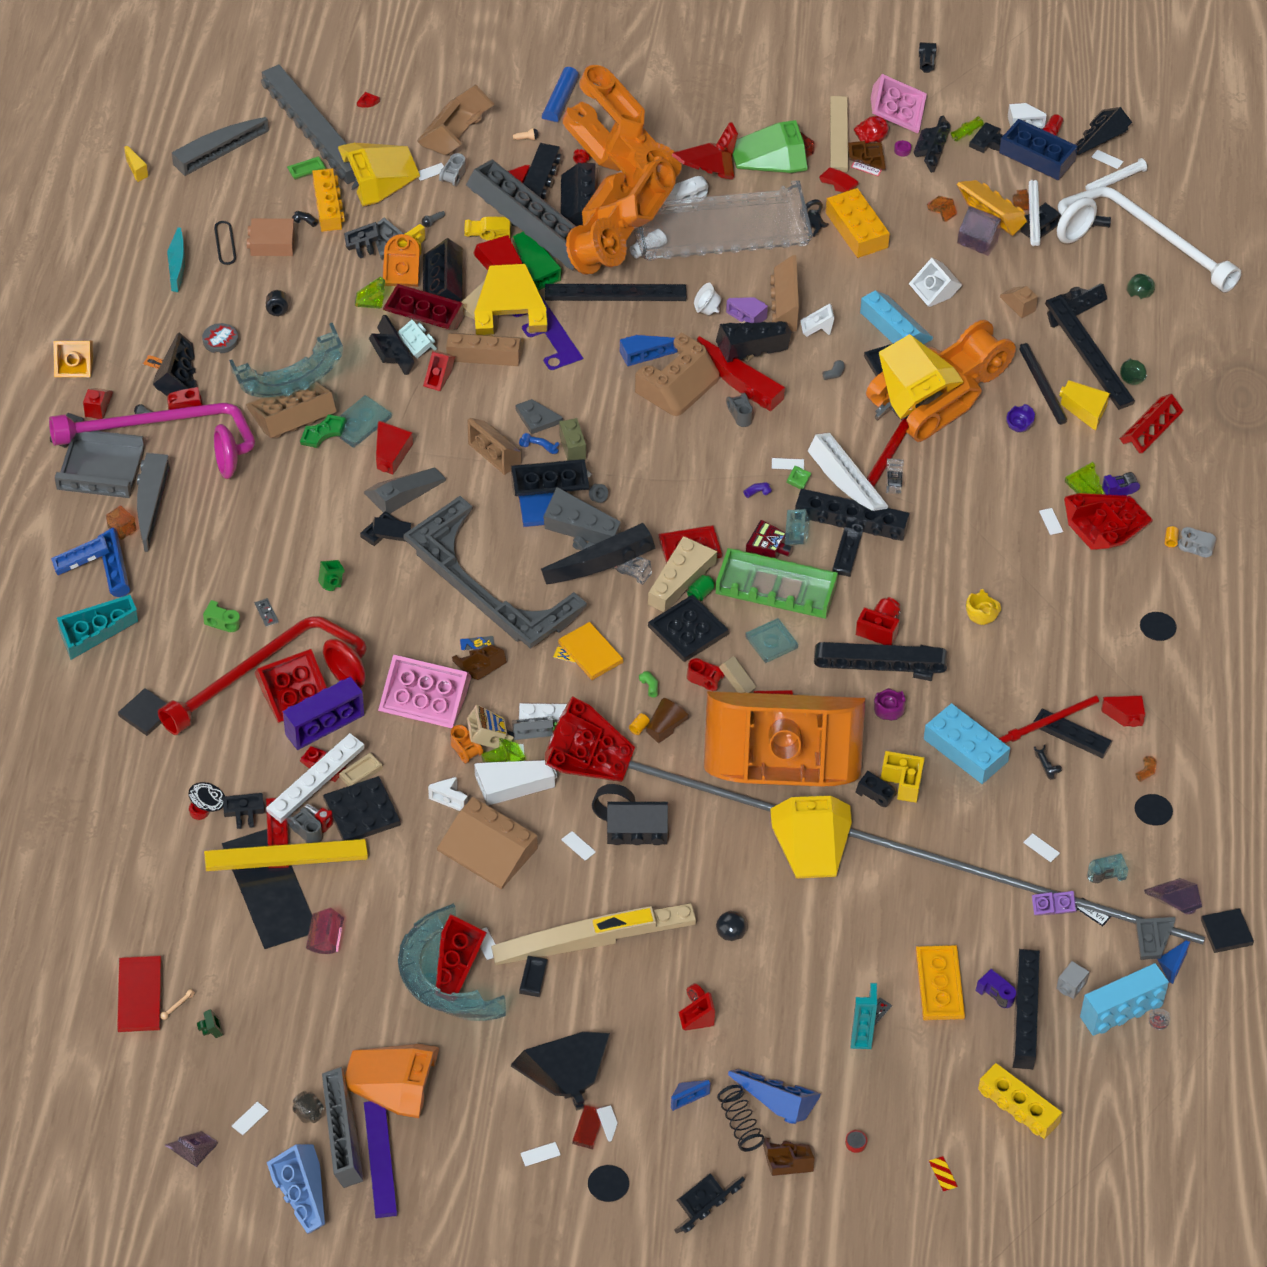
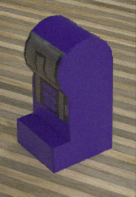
(1120, 485)
(997, 988)

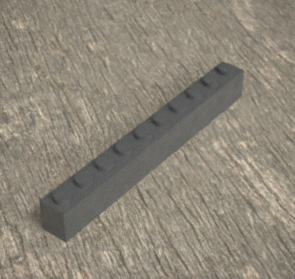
(307, 119)

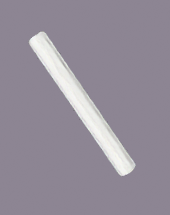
(1034, 213)

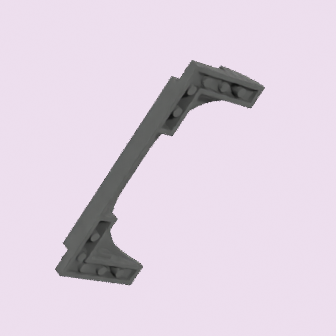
(435, 544)

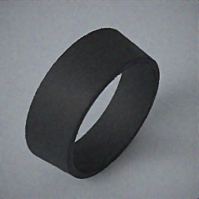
(599, 809)

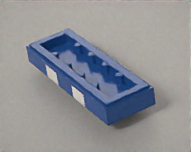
(80, 555)

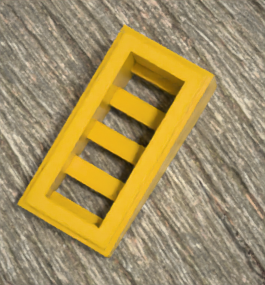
(136, 164)

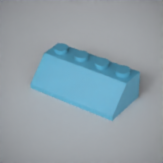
(891, 318)

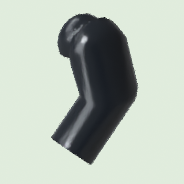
(298, 215)

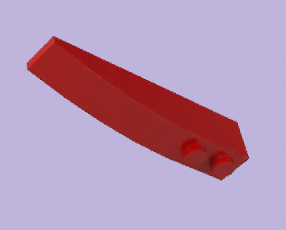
(745, 378)

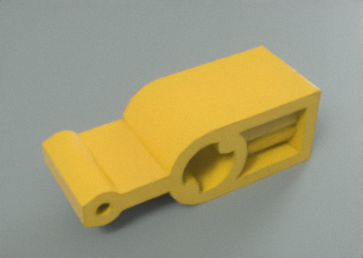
(488, 227)

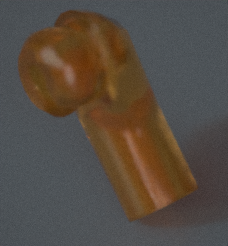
(1149, 768)

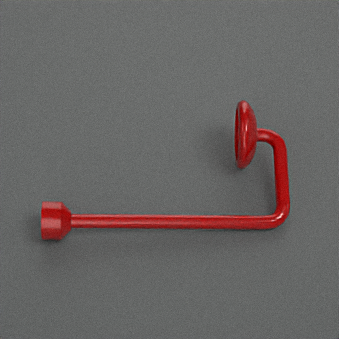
(340, 658)

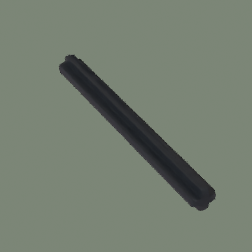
(1043, 383)

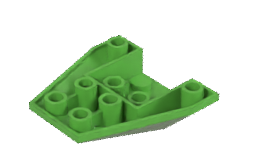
(772, 149)

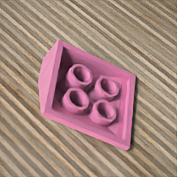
(898, 103)

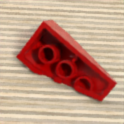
(708, 157)
(456, 953)

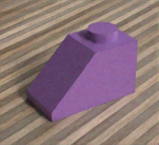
(747, 309)

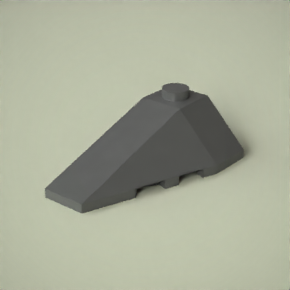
(401, 490)

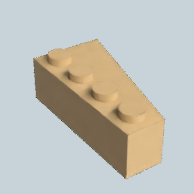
(682, 569)

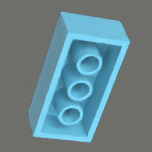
(966, 743)
(1124, 999)

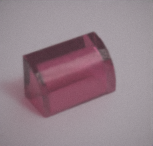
(325, 932)

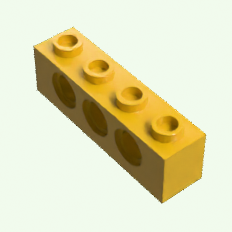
(1032, 1103)

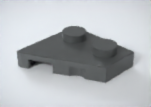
(387, 231)
(536, 416)
(1153, 936)

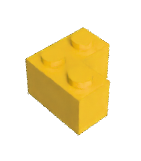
(904, 770)

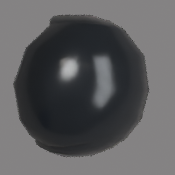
(731, 926)

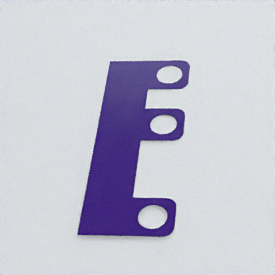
(558, 337)

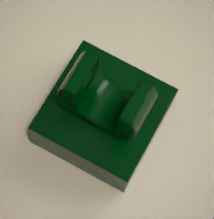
(210, 1024)

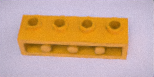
(327, 200)

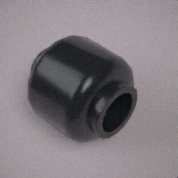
(277, 303)

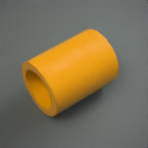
(1171, 536)
(639, 724)

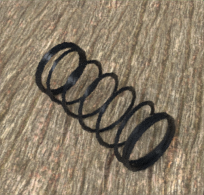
(734, 1098)

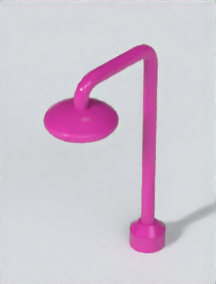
(226, 450)

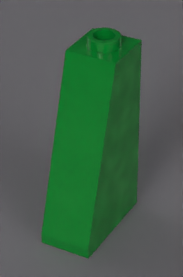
(537, 260)

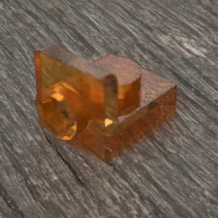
(944, 206)

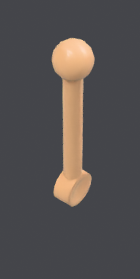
(164, 1015)

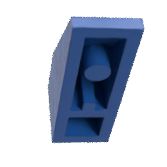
(645, 348)

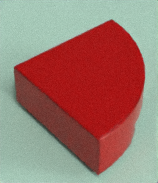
(368, 100)

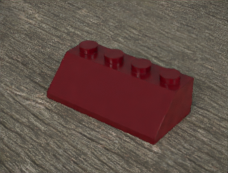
(425, 307)

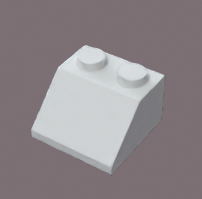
(935, 283)

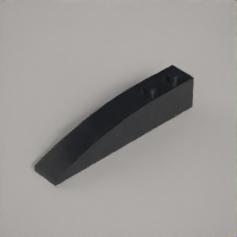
(601, 555)

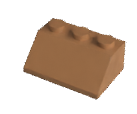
(492, 445)

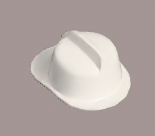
(707, 300)

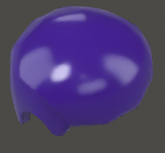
(1020, 418)

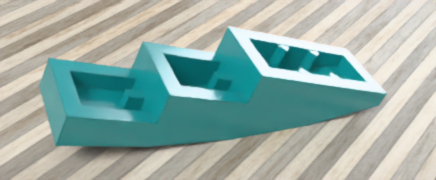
(176, 260)

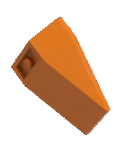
(392, 1076)

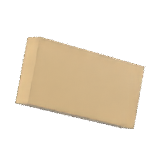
(361, 770)

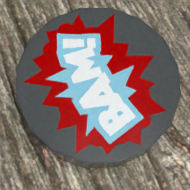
(220, 338)

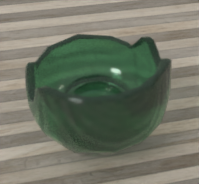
(1141, 285)
(1133, 372)

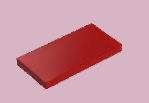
(139, 994)

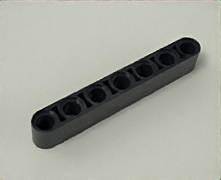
(880, 657)

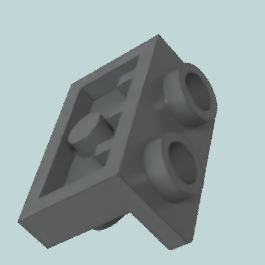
(532, 727)

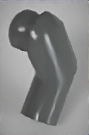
(836, 371)

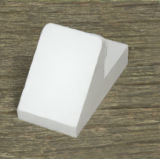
(818, 320)
(446, 794)

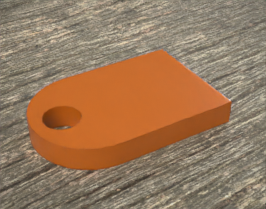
(401, 263)

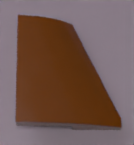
(867, 154)
(481, 661)
(665, 719)
(788, 1158)

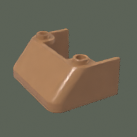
(453, 120)

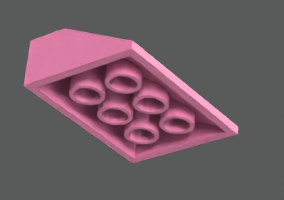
(424, 691)

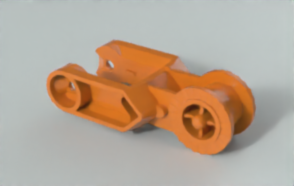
(628, 144)
(615, 213)
(976, 359)

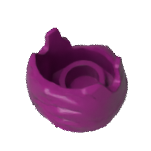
(889, 704)

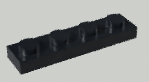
(1076, 735)

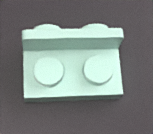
(415, 338)

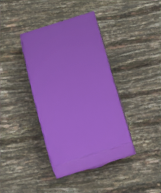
(1054, 903)

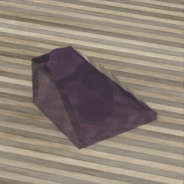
(1177, 894)

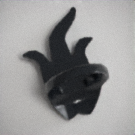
(814, 216)

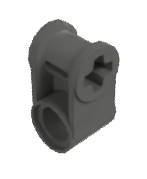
(740, 409)
(306, 826)

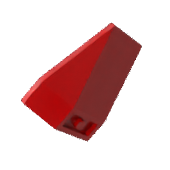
(1105, 519)
(587, 744)

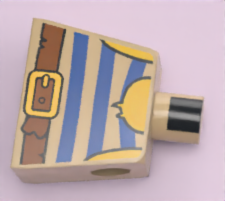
(487, 727)

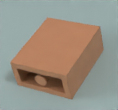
(271, 237)

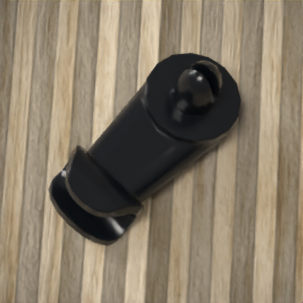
(1047, 767)

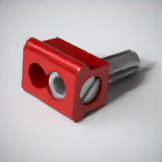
(322, 815)

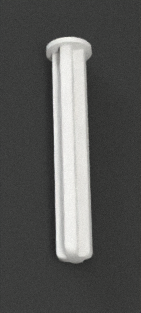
(1118, 175)

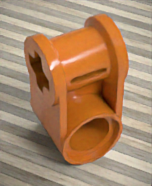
(463, 745)

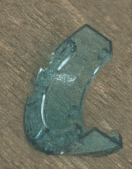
(295, 377)
(419, 966)

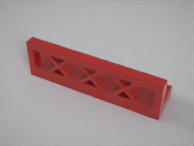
(1151, 417)

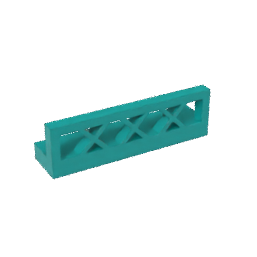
(864, 1020)

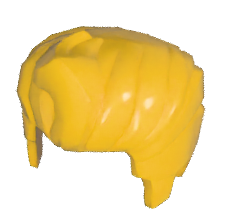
(982, 608)

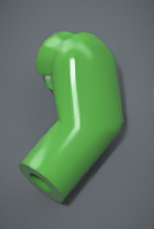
(647, 677)

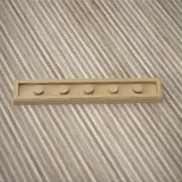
(838, 133)

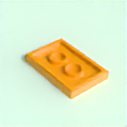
(590, 651)

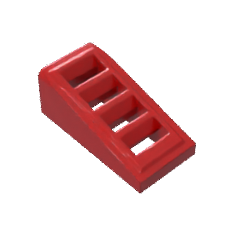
(729, 137)

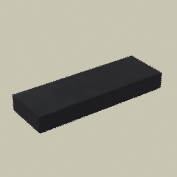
(847, 551)

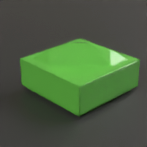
(798, 477)

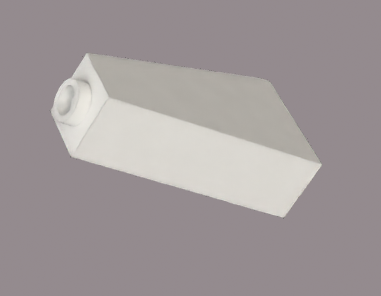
(513, 779)

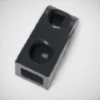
(875, 789)

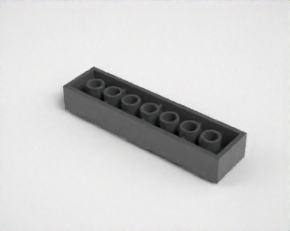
(522, 208)

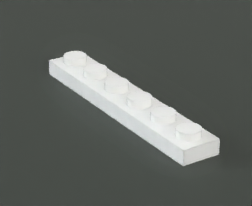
(315, 778)

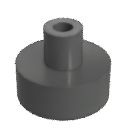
(598, 493)

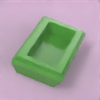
(306, 167)

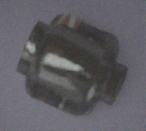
(308, 1107)

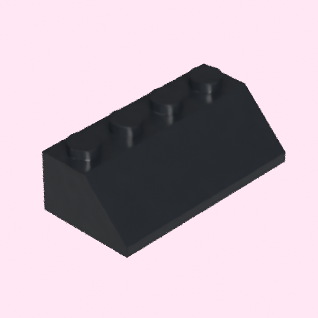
(576, 191)
(444, 270)
(545, 477)

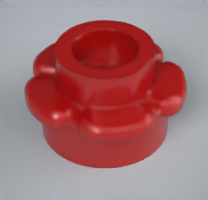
(580, 156)

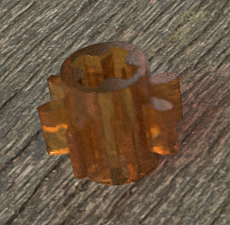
(1021, 199)

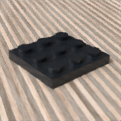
(688, 628)
(362, 809)

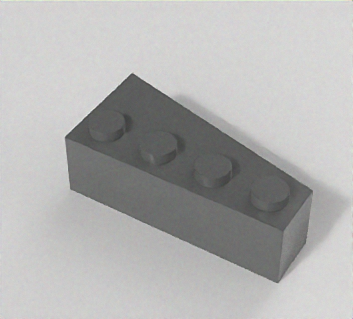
(576, 518)

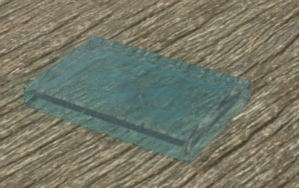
(362, 420)

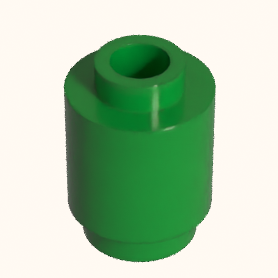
(701, 587)

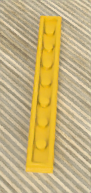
(285, 855)

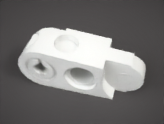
(690, 188)

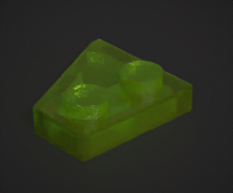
(1085, 480)

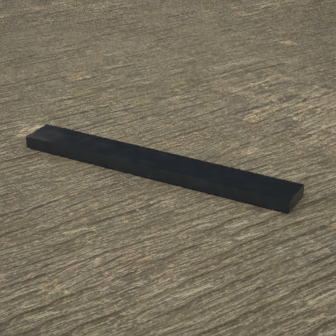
(615, 292)
(1090, 352)

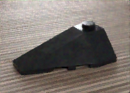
(1104, 127)
(176, 368)

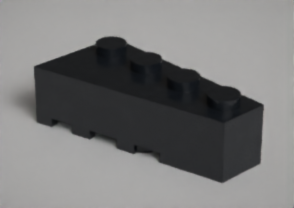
(748, 338)

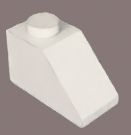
(1026, 113)

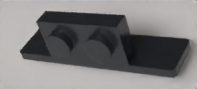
(932, 142)
(1081, 300)
(390, 346)
(703, 1197)

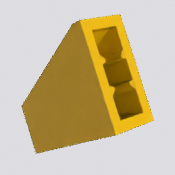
(1084, 402)

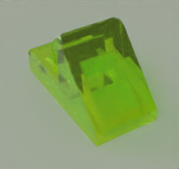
(371, 295)
(507, 752)

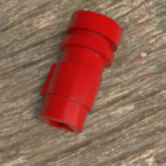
(1054, 124)

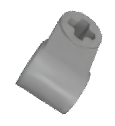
(453, 170)
(1199, 543)

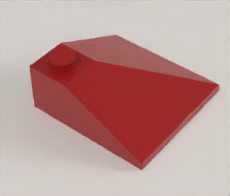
(290, 681)

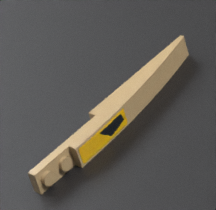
(593, 932)

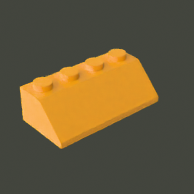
(982, 198)

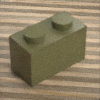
(572, 439)

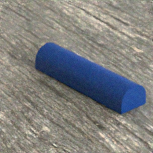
(560, 94)
(114, 565)

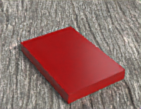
(702, 535)

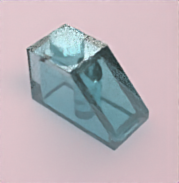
(796, 527)

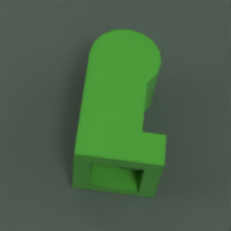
(221, 618)

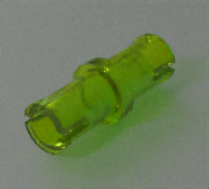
(967, 128)

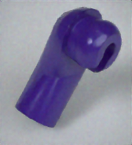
(755, 488)

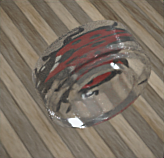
(1159, 1019)

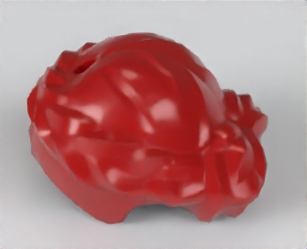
(872, 129)

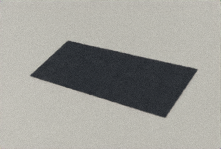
(272, 897)

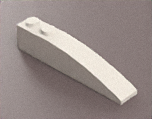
(844, 472)

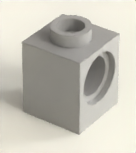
(1072, 980)

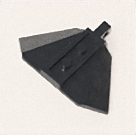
(565, 1065)

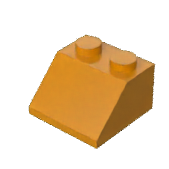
(73, 358)

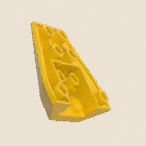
(379, 169)
(914, 374)
(812, 834)

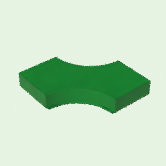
(316, 434)

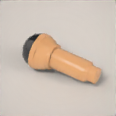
(531, 134)

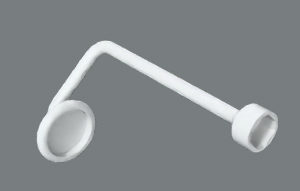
(1080, 212)

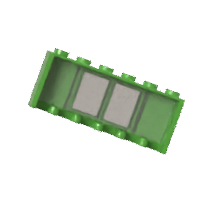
(776, 583)

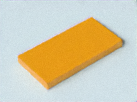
(940, 982)

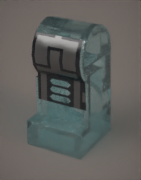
(1107, 868)

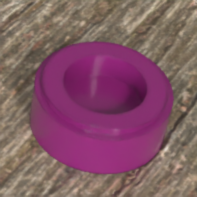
(902, 148)

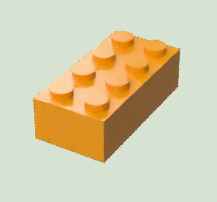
(857, 223)

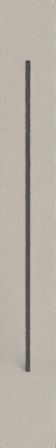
(909, 850)

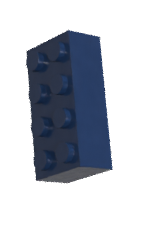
(1038, 149)

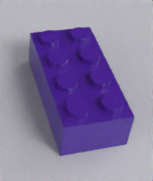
(323, 713)

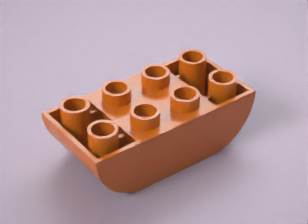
(784, 738)

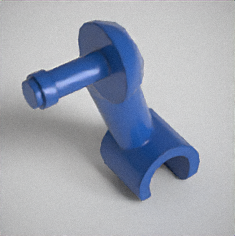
(527, 438)

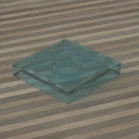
(771, 640)

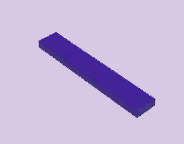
(380, 1160)

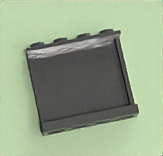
(101, 464)

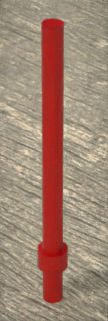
(1015, 734)

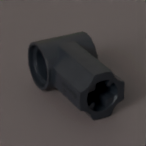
(927, 55)

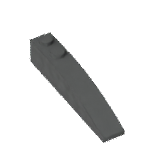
(217, 144)
(150, 492)
(342, 1129)

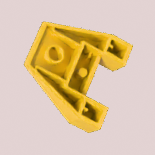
(509, 291)

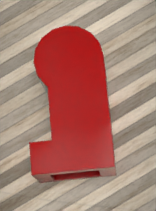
(184, 399)

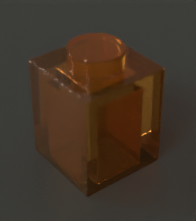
(121, 521)

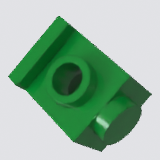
(330, 574)

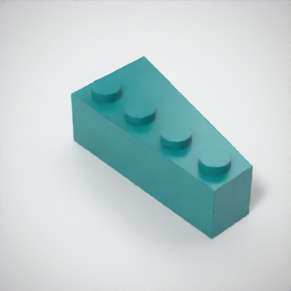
(96, 624)

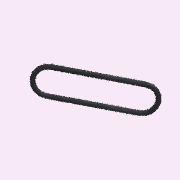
(232, 242)

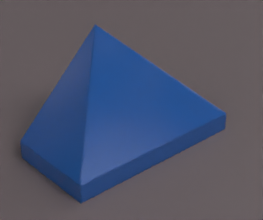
(1172, 960)
(689, 1092)

